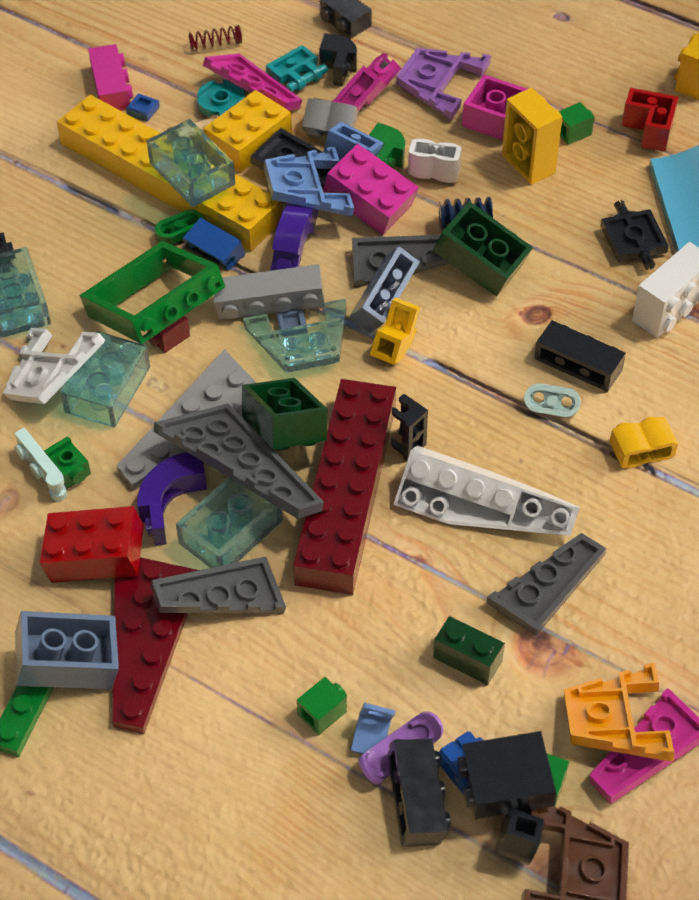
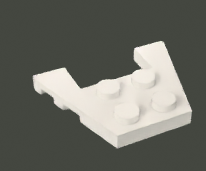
(45, 373)

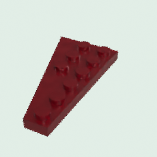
(143, 644)

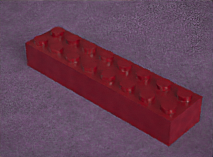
(348, 485)

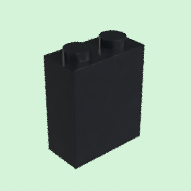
(507, 775)

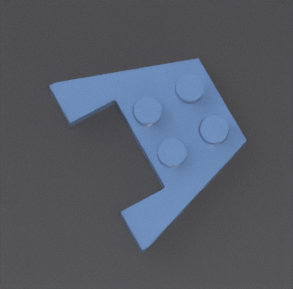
(298, 183)

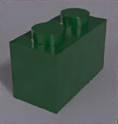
(468, 650)

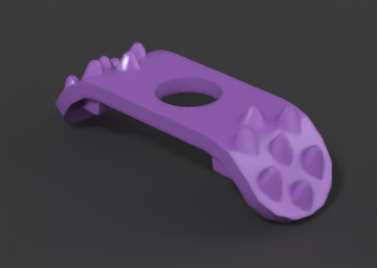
(375, 761)

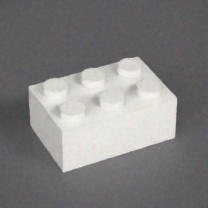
(668, 292)

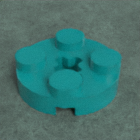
(211, 97)

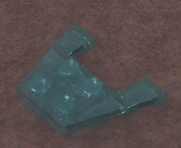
(302, 345)

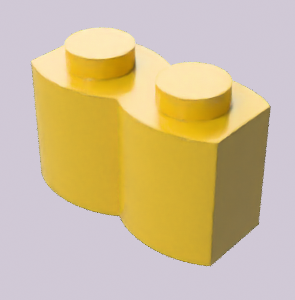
(643, 442)

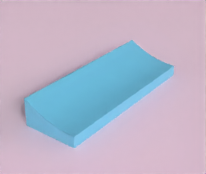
(678, 191)

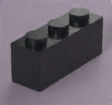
(579, 355)
(418, 792)

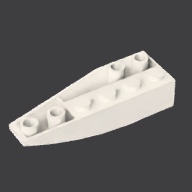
(478, 498)

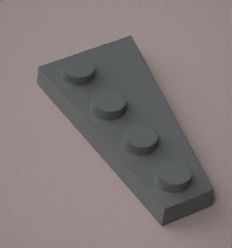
(371, 251)

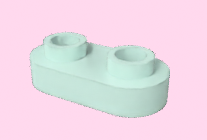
(552, 400)

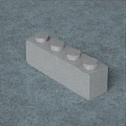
(270, 292)

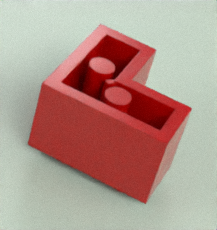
(651, 113)

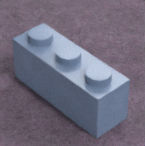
(383, 288)

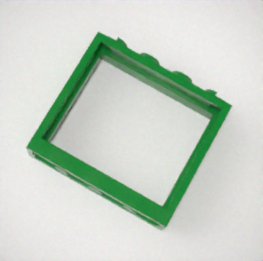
(103, 297)

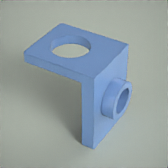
(371, 727)

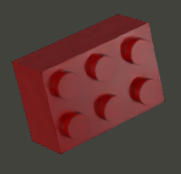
(92, 544)

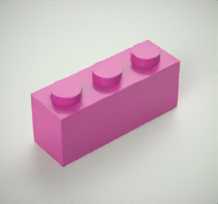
(110, 77)

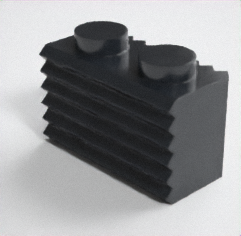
(347, 15)

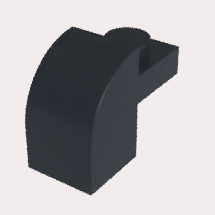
(340, 55)
(519, 836)

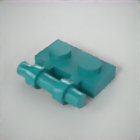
(294, 63)

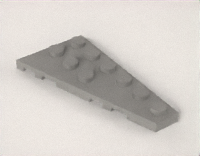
(214, 387)

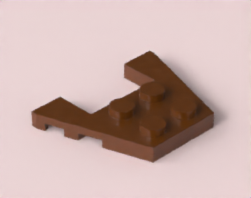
(590, 859)

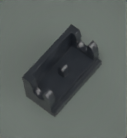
(413, 425)

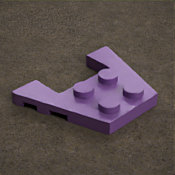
(431, 71)

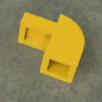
(398, 332)

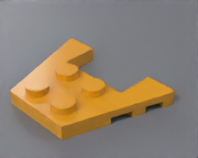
(603, 720)

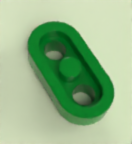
(176, 227)

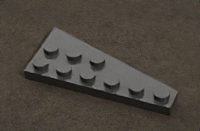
(236, 450)

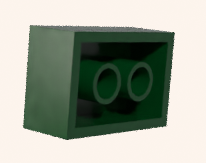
(482, 248)
(284, 413)

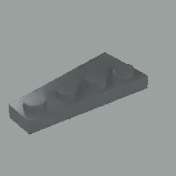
(548, 584)
(221, 589)

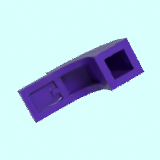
(291, 235)
(162, 484)

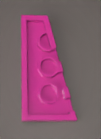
(251, 78)
(623, 772)

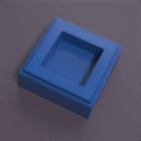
(142, 107)

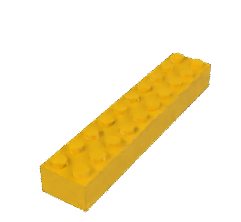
(121, 147)

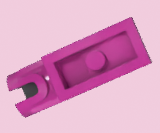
(368, 82)

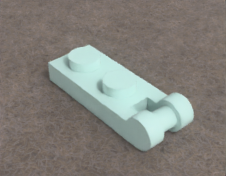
(40, 464)

